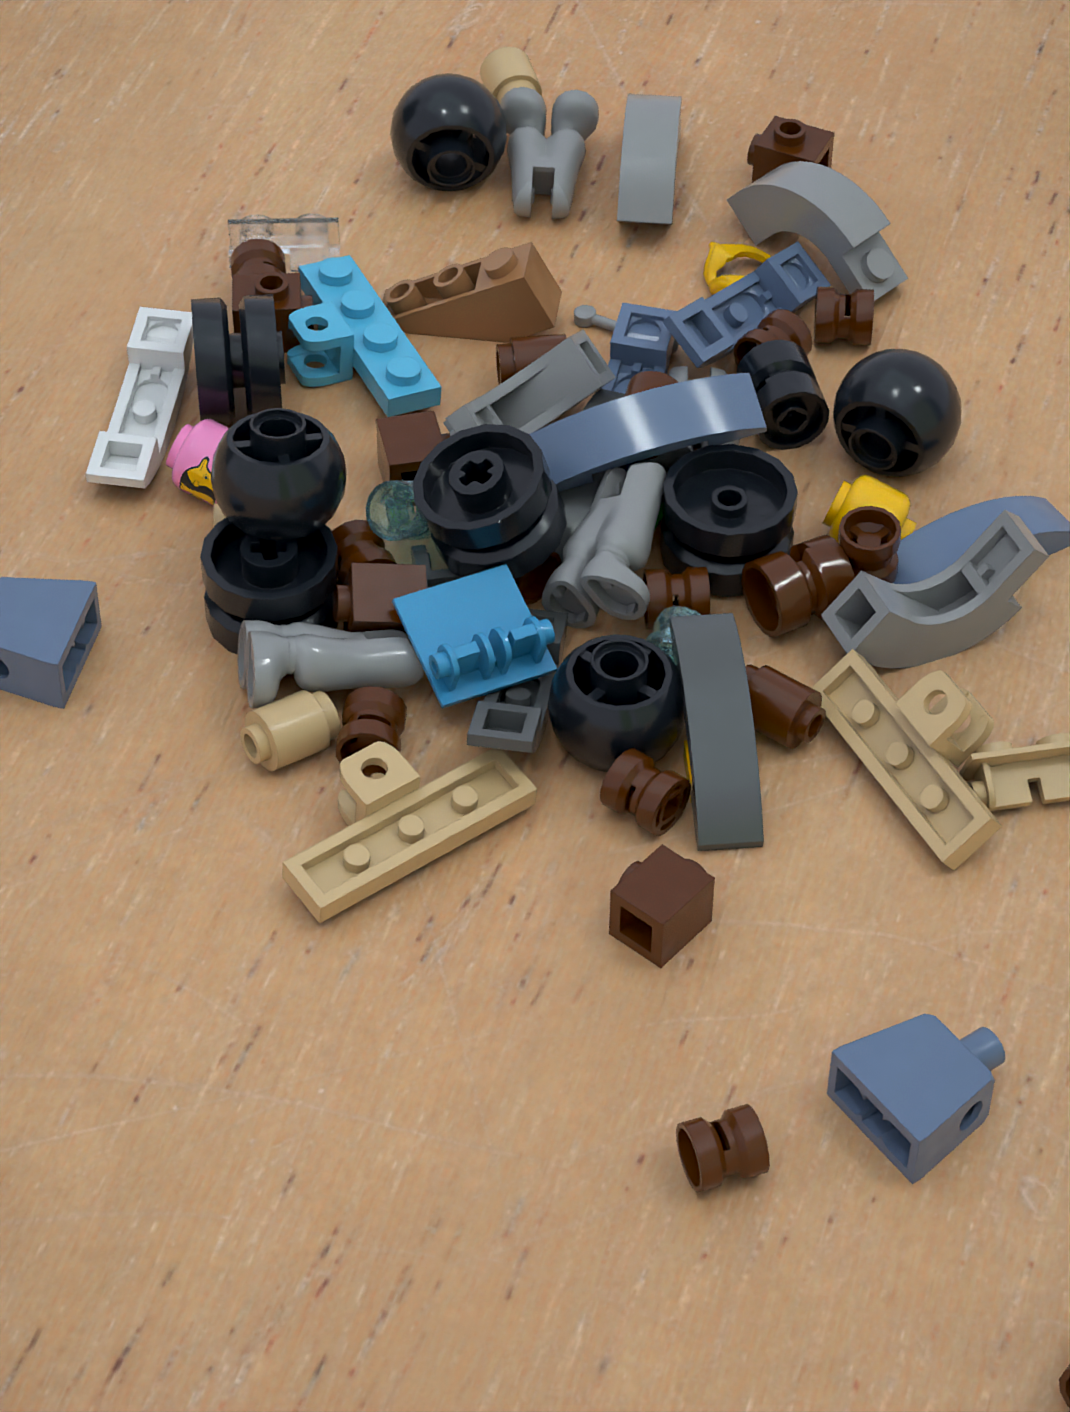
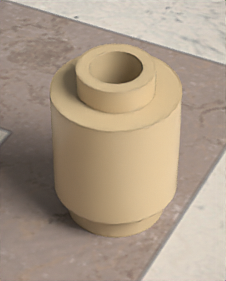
(507, 70)
(290, 729)

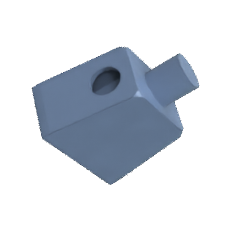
(46, 636)
(916, 1089)

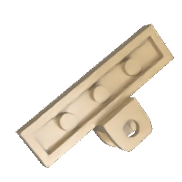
(912, 749)
(401, 826)

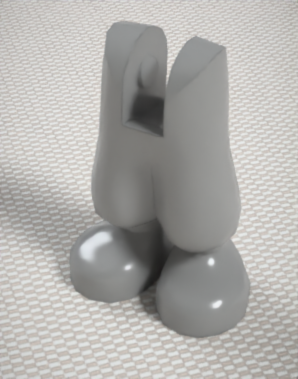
(548, 163)
(609, 548)
(321, 659)

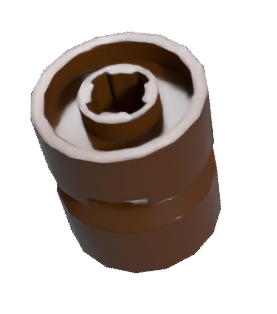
(792, 586)

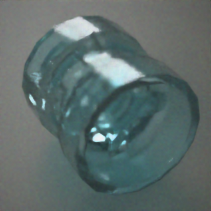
(393, 514)

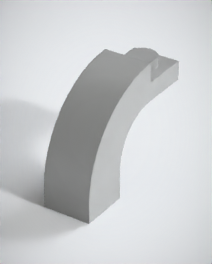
(649, 159)
(828, 213)
(539, 390)
(941, 614)

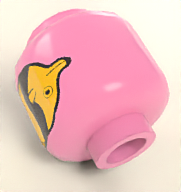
(193, 457)

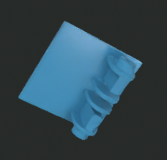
(476, 635)

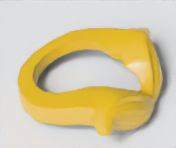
(721, 254)

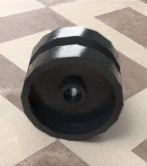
(237, 359)
(490, 501)
(726, 510)
(266, 580)

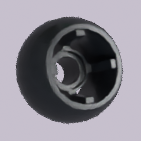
(448, 132)
(897, 412)
(278, 475)
(616, 698)

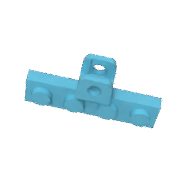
(359, 334)

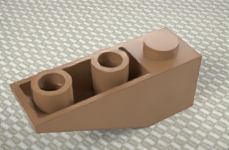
(480, 300)

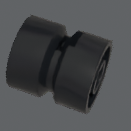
(786, 394)

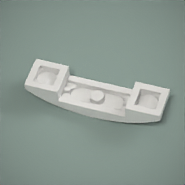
(147, 401)

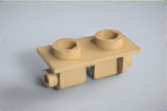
(1005, 771)

